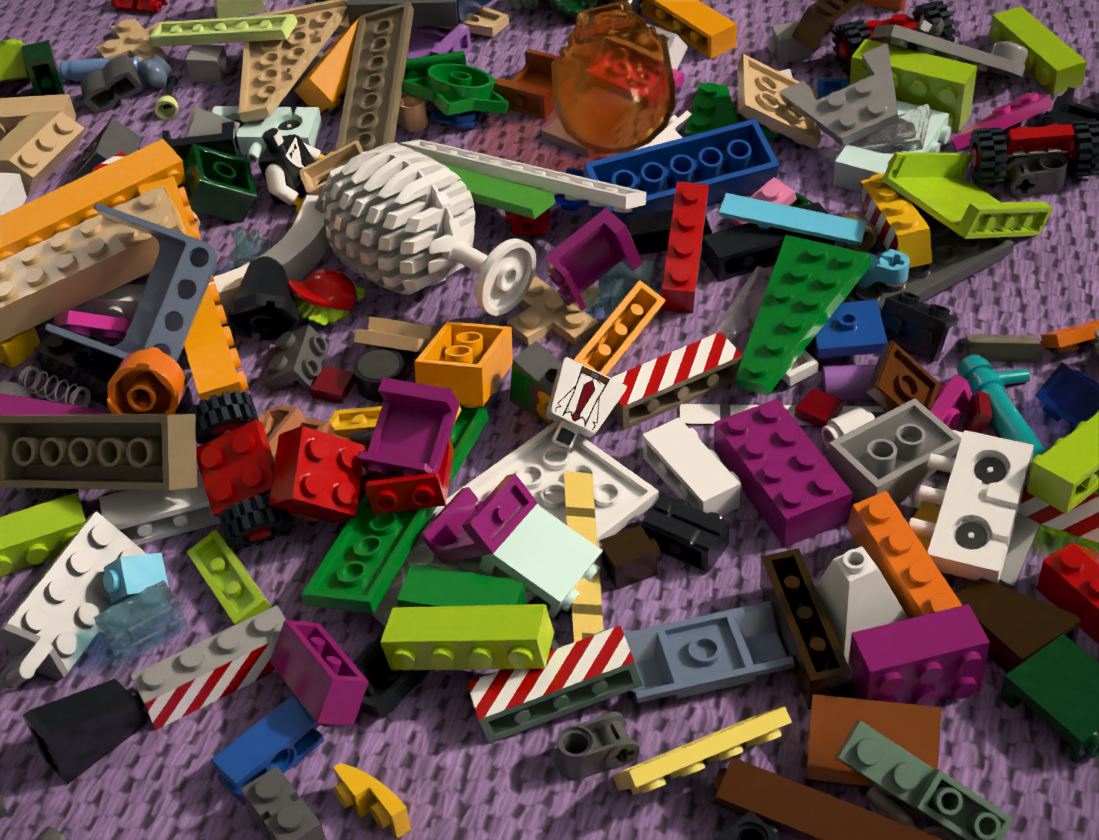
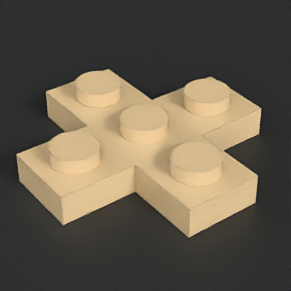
(130, 41)
(549, 313)

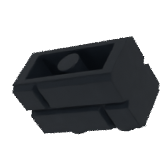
(687, 532)

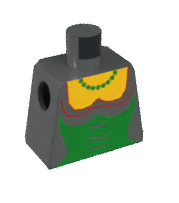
(533, 380)

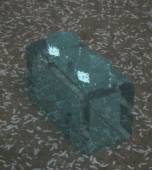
(141, 623)

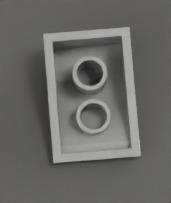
(892, 452)

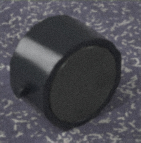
(374, 365)

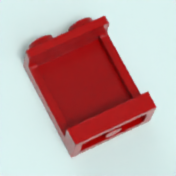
(411, 491)

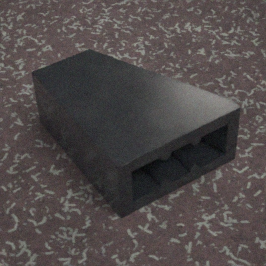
(85, 726)

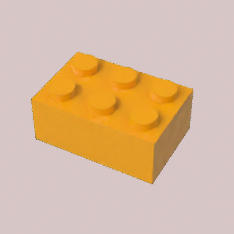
(466, 360)

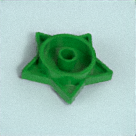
(457, 89)

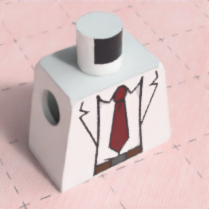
(580, 401)

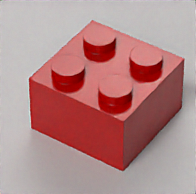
(316, 475)

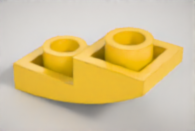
(370, 795)

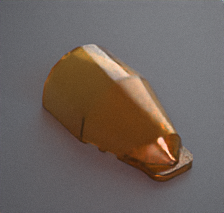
(613, 80)

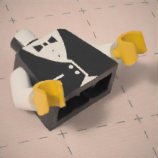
(282, 164)

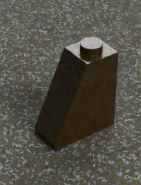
(1015, 622)

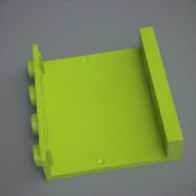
(939, 188)

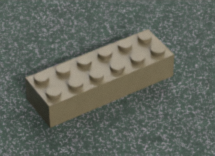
(98, 451)

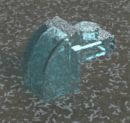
(620, 281)

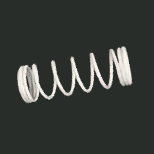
(37, 379)

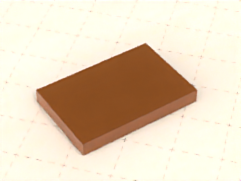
(832, 717)

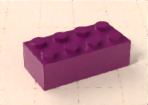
(782, 472)

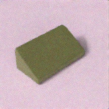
(1003, 347)

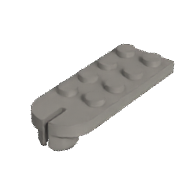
(1005, 58)

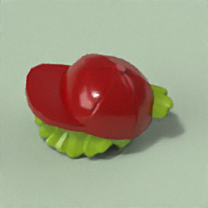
(325, 296)

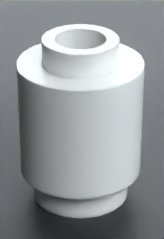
(844, 424)

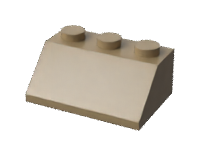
(39, 147)

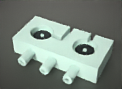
(304, 123)

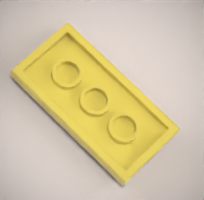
(714, 747)

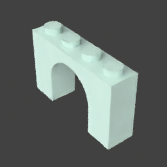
(860, 164)

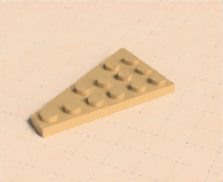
(276, 65)

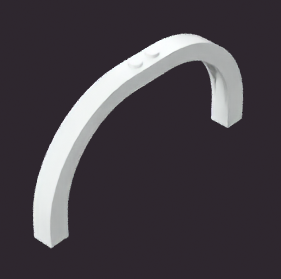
(296, 252)

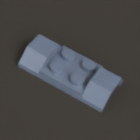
(706, 652)

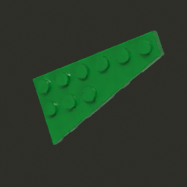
(799, 300)

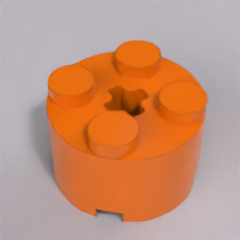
(146, 384)

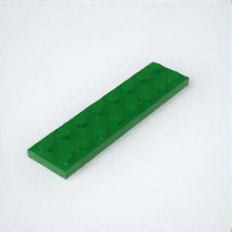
(376, 546)

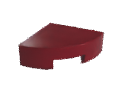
(981, 413)

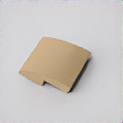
(396, 334)

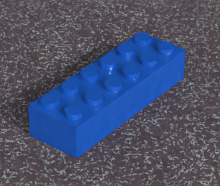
(727, 159)

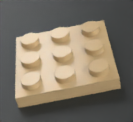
(761, 100)

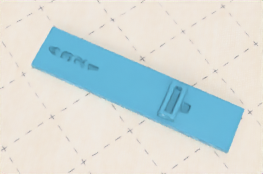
(792, 219)

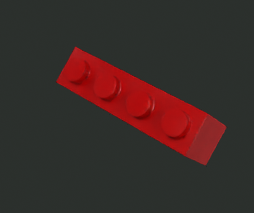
(684, 247)

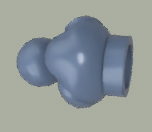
(153, 72)

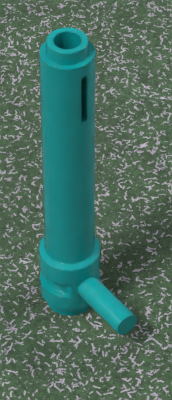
(1005, 415)

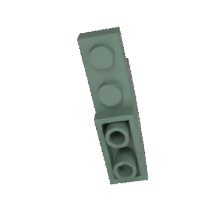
(921, 787)

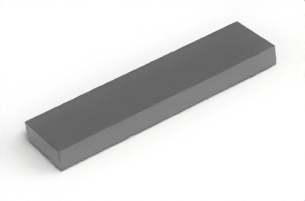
(425, 11)

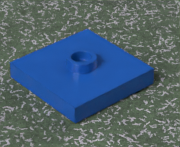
(852, 330)

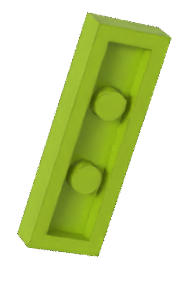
(228, 578)

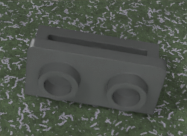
(297, 358)

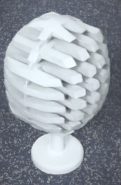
(413, 225)

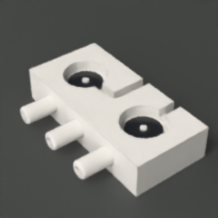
(977, 505)

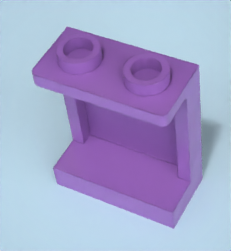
(432, 42)

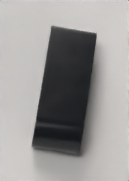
(652, 230)

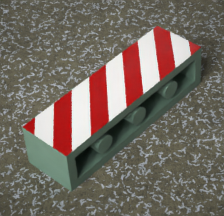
(572, 680)

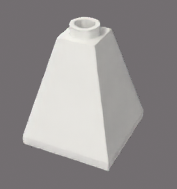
(856, 596)

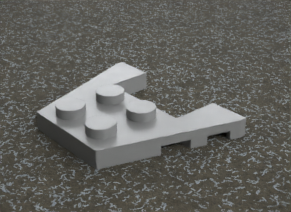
(854, 109)

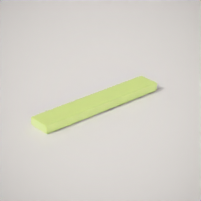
(223, 30)

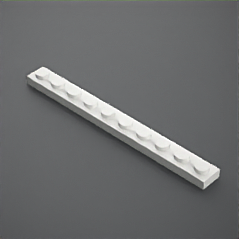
(555, 182)

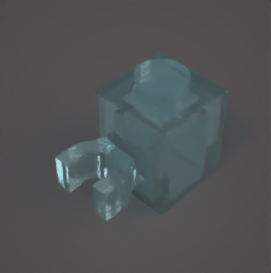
(247, 247)

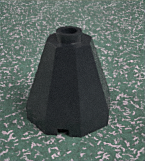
(263, 302)

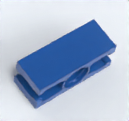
(274, 741)

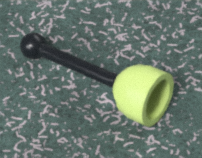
(169, 104)

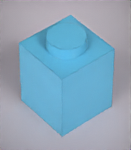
(132, 575)

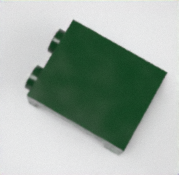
(1063, 690)

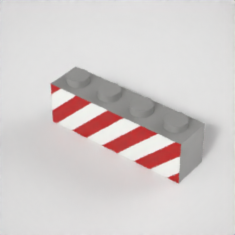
(209, 668)

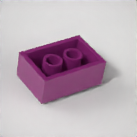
(920, 658)

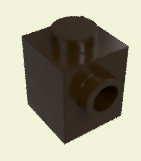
(629, 557)

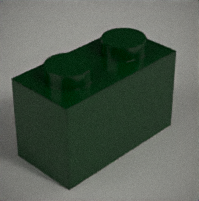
(43, 69)

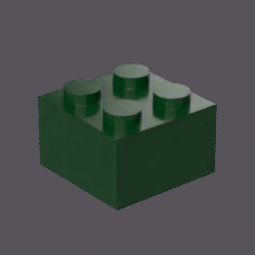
(218, 183)

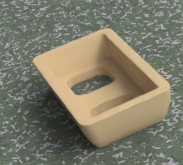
(319, 170)

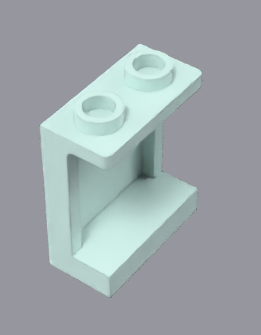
(546, 558)

